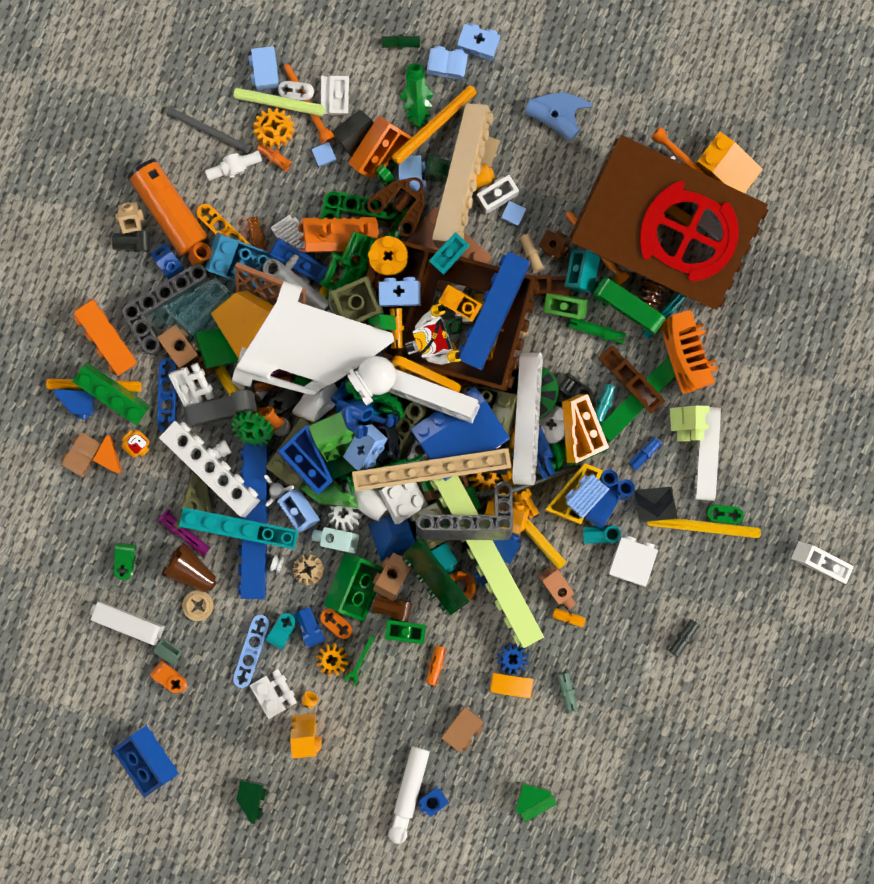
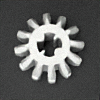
(349, 519)

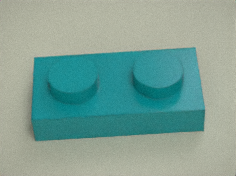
(449, 253)

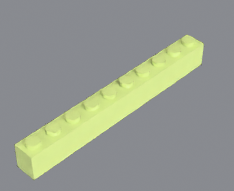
(491, 566)

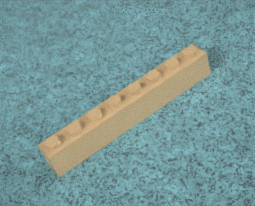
(463, 173)

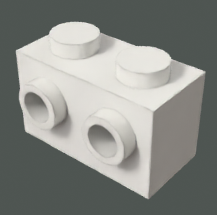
(497, 194)

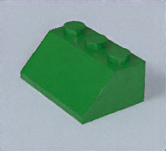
(353, 587)

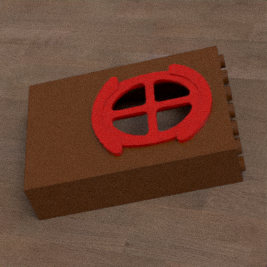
(630, 204)

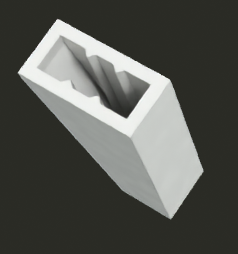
(127, 623)

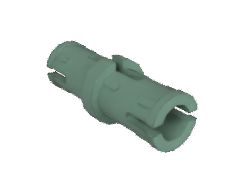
(567, 693)

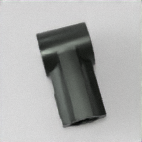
(132, 241)

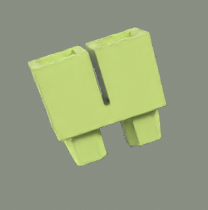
(689, 419)

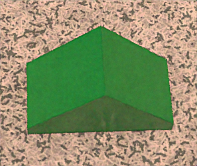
(529, 796)

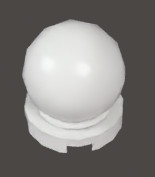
(374, 377)

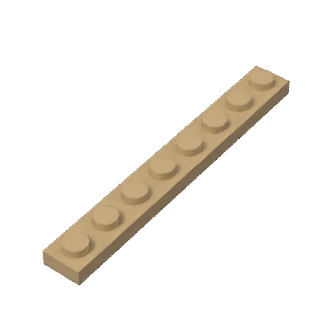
(431, 469)

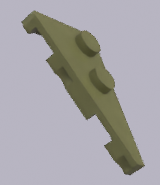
(195, 497)

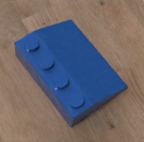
(448, 436)

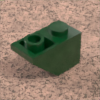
(250, 797)

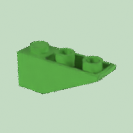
(331, 496)

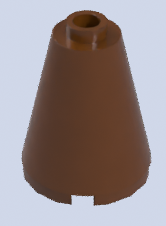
(189, 570)

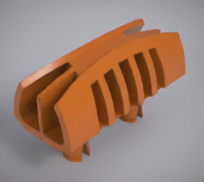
(333, 233)
(686, 352)

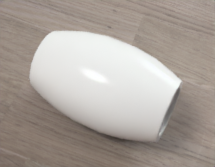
(370, 503)

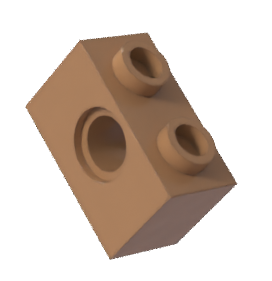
(171, 338)
(390, 587)

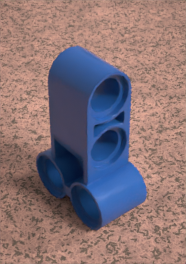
(604, 507)

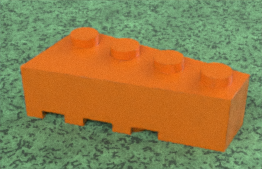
(105, 337)

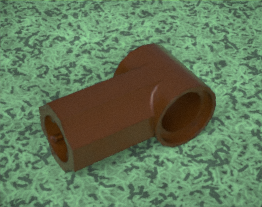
(397, 609)

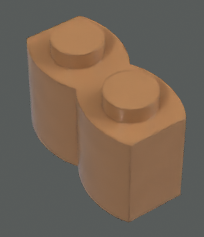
(81, 455)

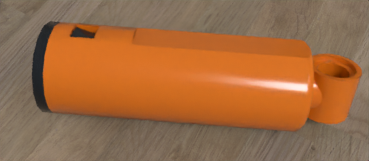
(170, 211)

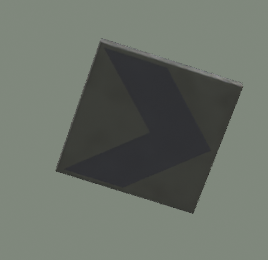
(655, 504)

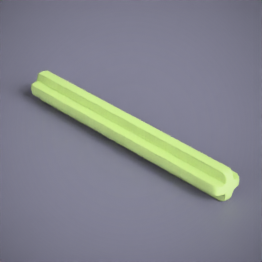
(278, 101)

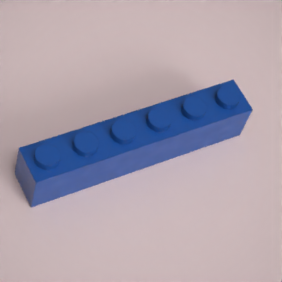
(494, 311)

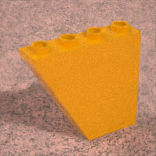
(241, 318)

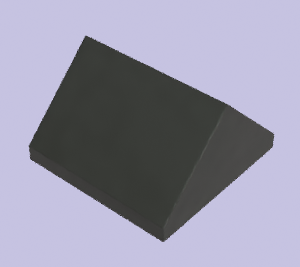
(353, 131)

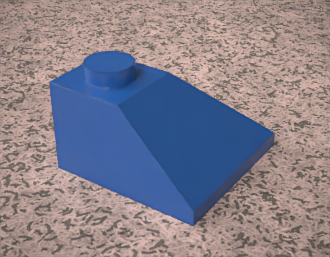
(391, 537)

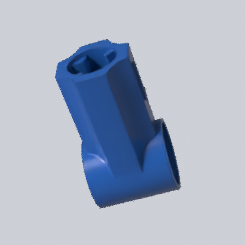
(310, 629)

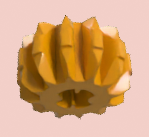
(484, 483)
(334, 653)

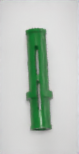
(597, 330)

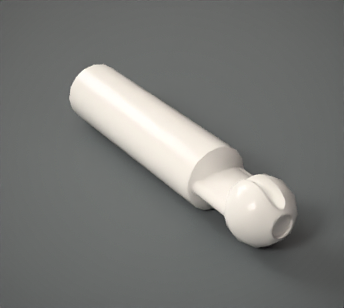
(408, 793)

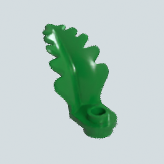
(416, 95)
(385, 398)

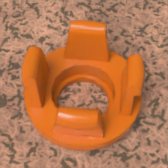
(471, 585)

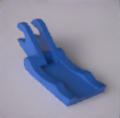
(544, 454)

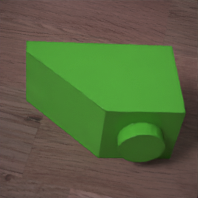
(566, 305)

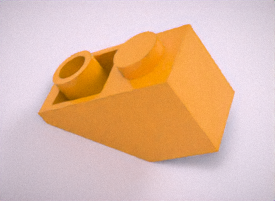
(460, 302)

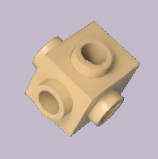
(129, 217)

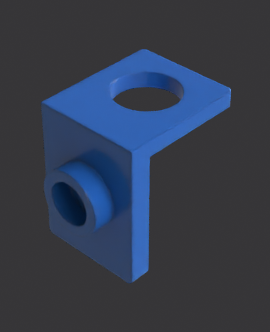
(167, 261)

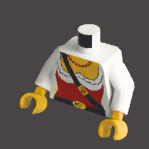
(432, 339)

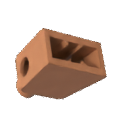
(553, 581)

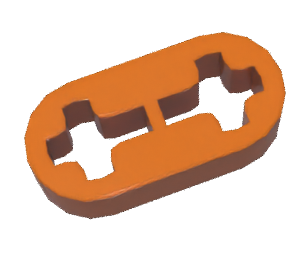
(333, 627)

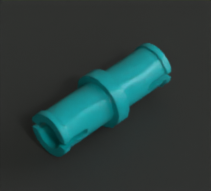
(604, 402)

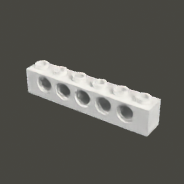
(172, 438)

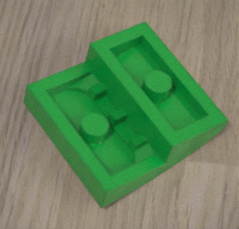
(215, 349)

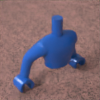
(362, 412)

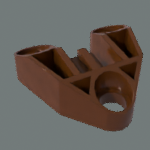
(414, 212)

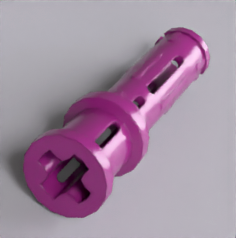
(169, 521)

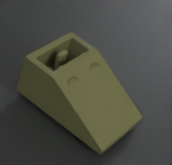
(501, 403)

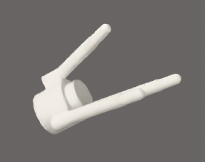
(276, 490)

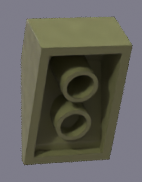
(279, 467)

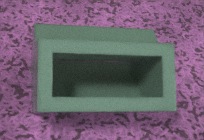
(168, 651)

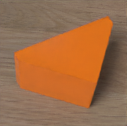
(108, 456)

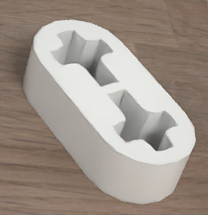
(296, 86)

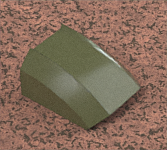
(355, 301)

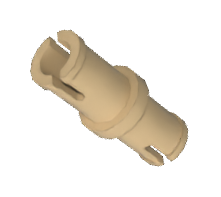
(531, 253)

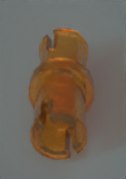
(256, 233)

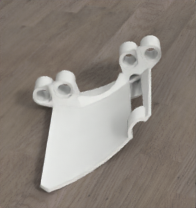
(307, 345)

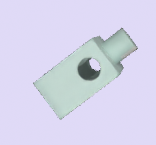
(342, 540)

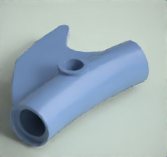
(561, 105)

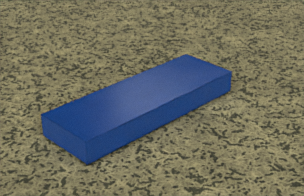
(305, 264)

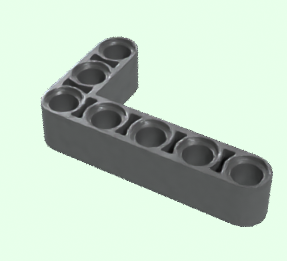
(159, 302)
(473, 522)

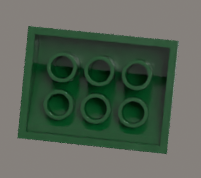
(436, 577)

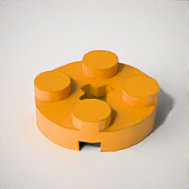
(399, 256)

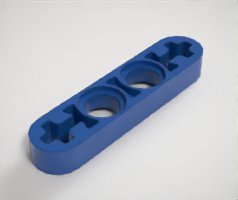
(162, 395)

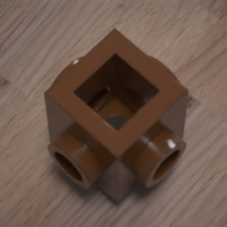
(548, 244)

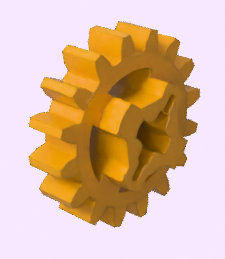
(268, 134)

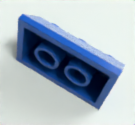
(145, 761)

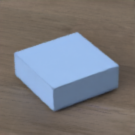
(324, 154)
(513, 213)

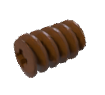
(651, 292)

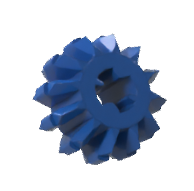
(519, 659)

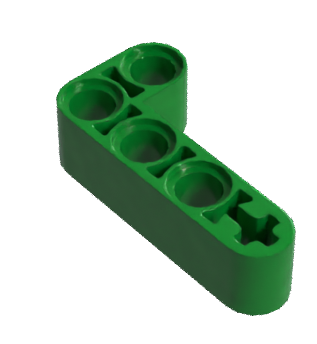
(359, 211)
(628, 305)

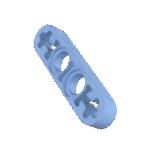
(248, 650)

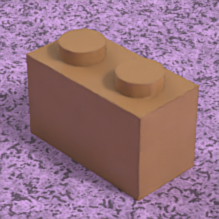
(462, 729)

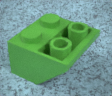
(332, 436)

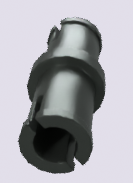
(684, 638)

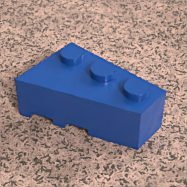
(305, 460)

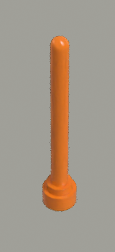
(325, 134)
(661, 137)
(619, 275)

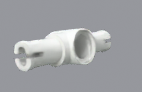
(233, 165)

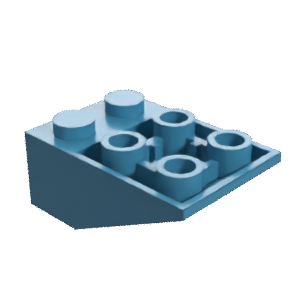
(228, 251)

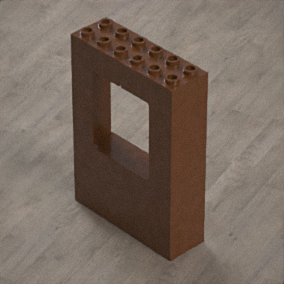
(475, 275)

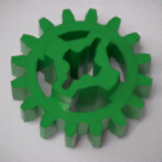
(252, 428)

